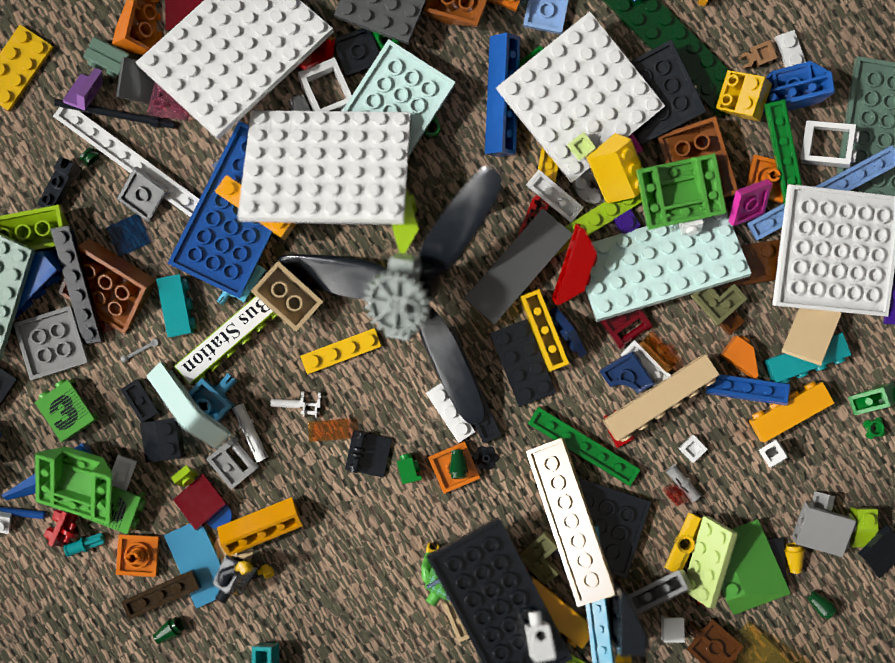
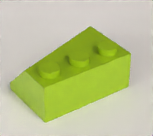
(406, 232)

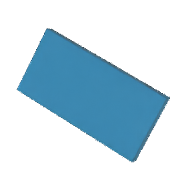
(196, 551)

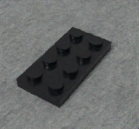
(522, 363)

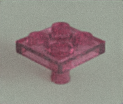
(158, 105)

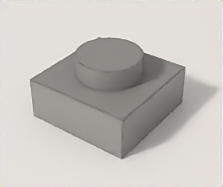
(823, 501)

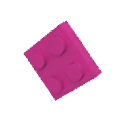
(750, 202)

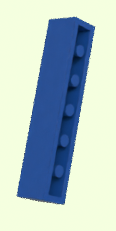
(500, 118)

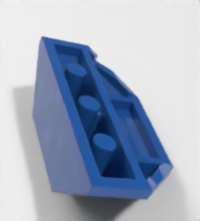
(800, 85)

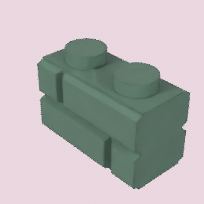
(105, 56)

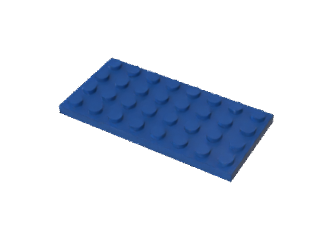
(214, 241)

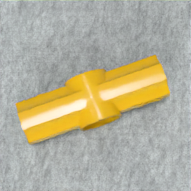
(678, 555)

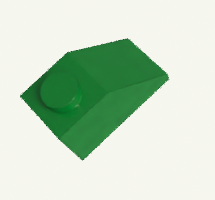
(873, 398)

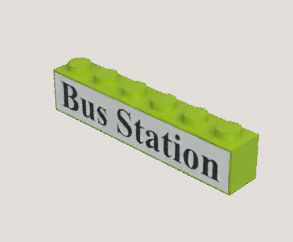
(225, 340)

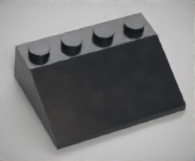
(625, 628)

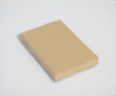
(811, 334)

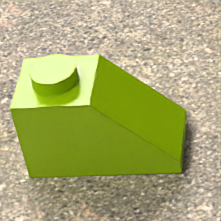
(866, 525)

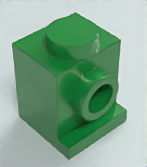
(408, 468)

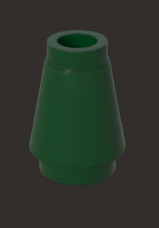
(458, 466)
(822, 605)
(169, 630)

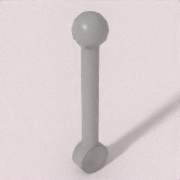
(154, 342)

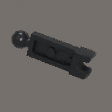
(59, 183)

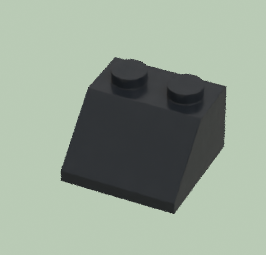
(162, 440)

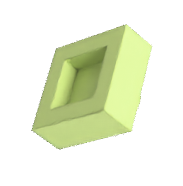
(581, 146)

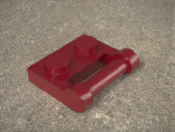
(618, 323)

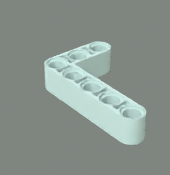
(185, 408)

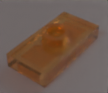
(659, 352)
(328, 430)

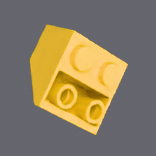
(744, 95)

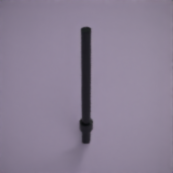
(153, 121)

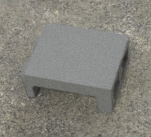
(824, 530)

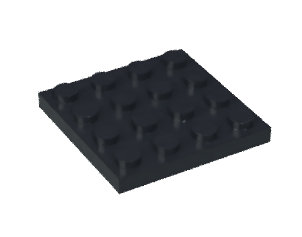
(670, 81)
(619, 523)

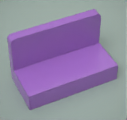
(84, 89)

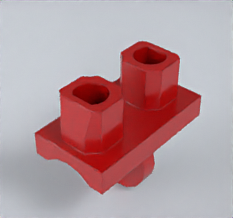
(63, 530)

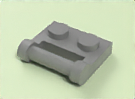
(228, 467)

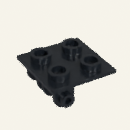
(368, 454)

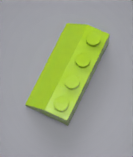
(33, 227)

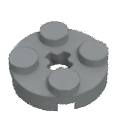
(583, 189)

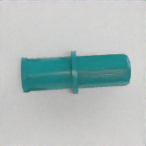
(84, 544)

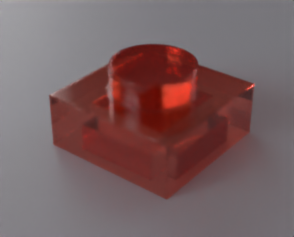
(673, 494)

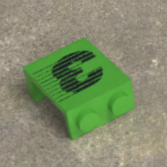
(65, 410)
(125, 510)

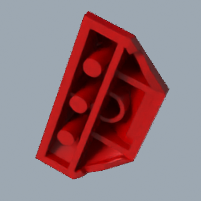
(576, 267)

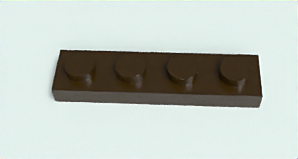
(161, 594)

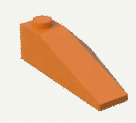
(137, 27)

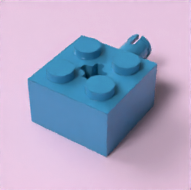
(214, 395)

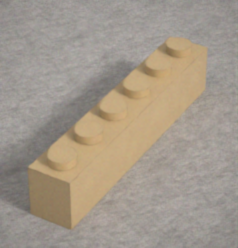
(661, 397)

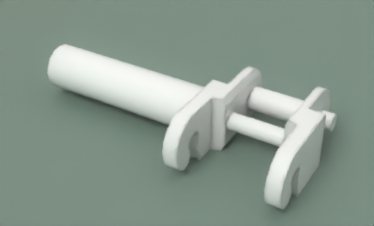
(297, 404)

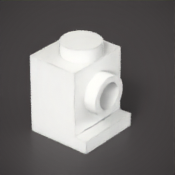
(773, 453)

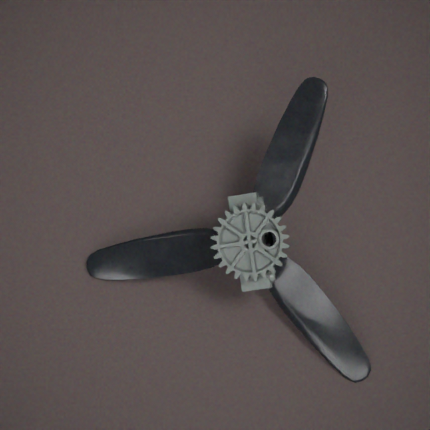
(403, 292)

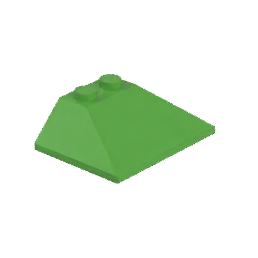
(681, 191)
(74, 483)
(752, 571)

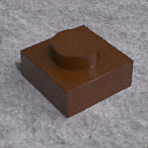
(731, 323)

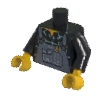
(235, 576)

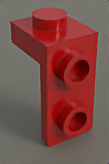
(320, 54)

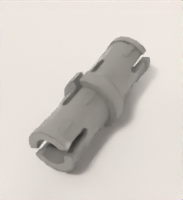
(683, 483)

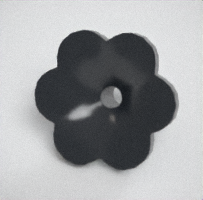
(483, 452)

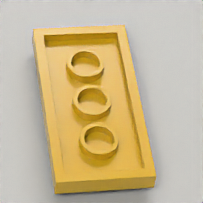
(19, 64)

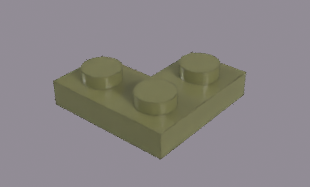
(717, 306)
(536, 560)

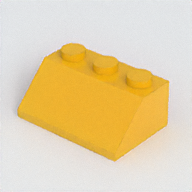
(615, 168)

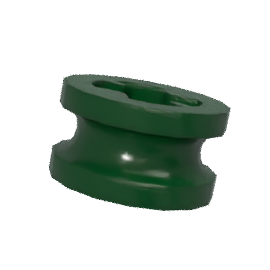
(89, 156)

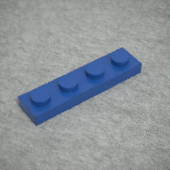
(749, 389)

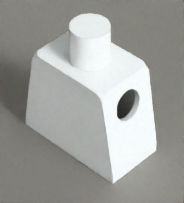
(539, 646)

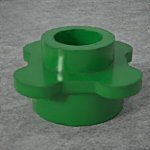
(879, 431)

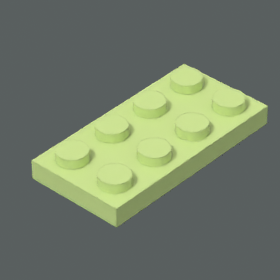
(710, 561)

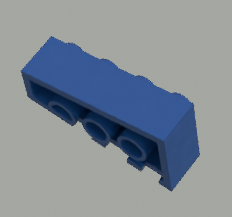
(43, 273)

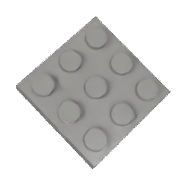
(51, 343)

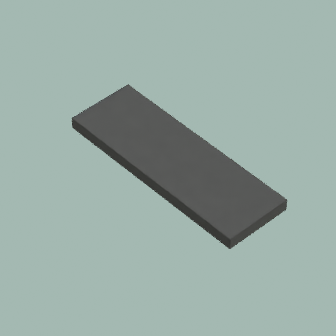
(518, 266)

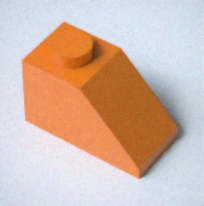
(741, 355)

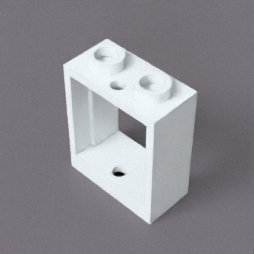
(319, 71)
(810, 127)

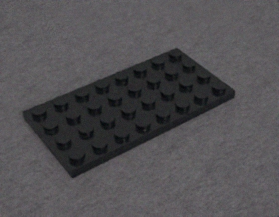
(493, 594)

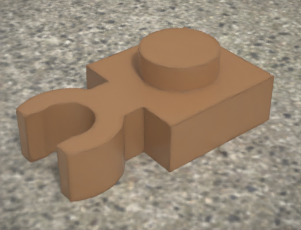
(760, 54)

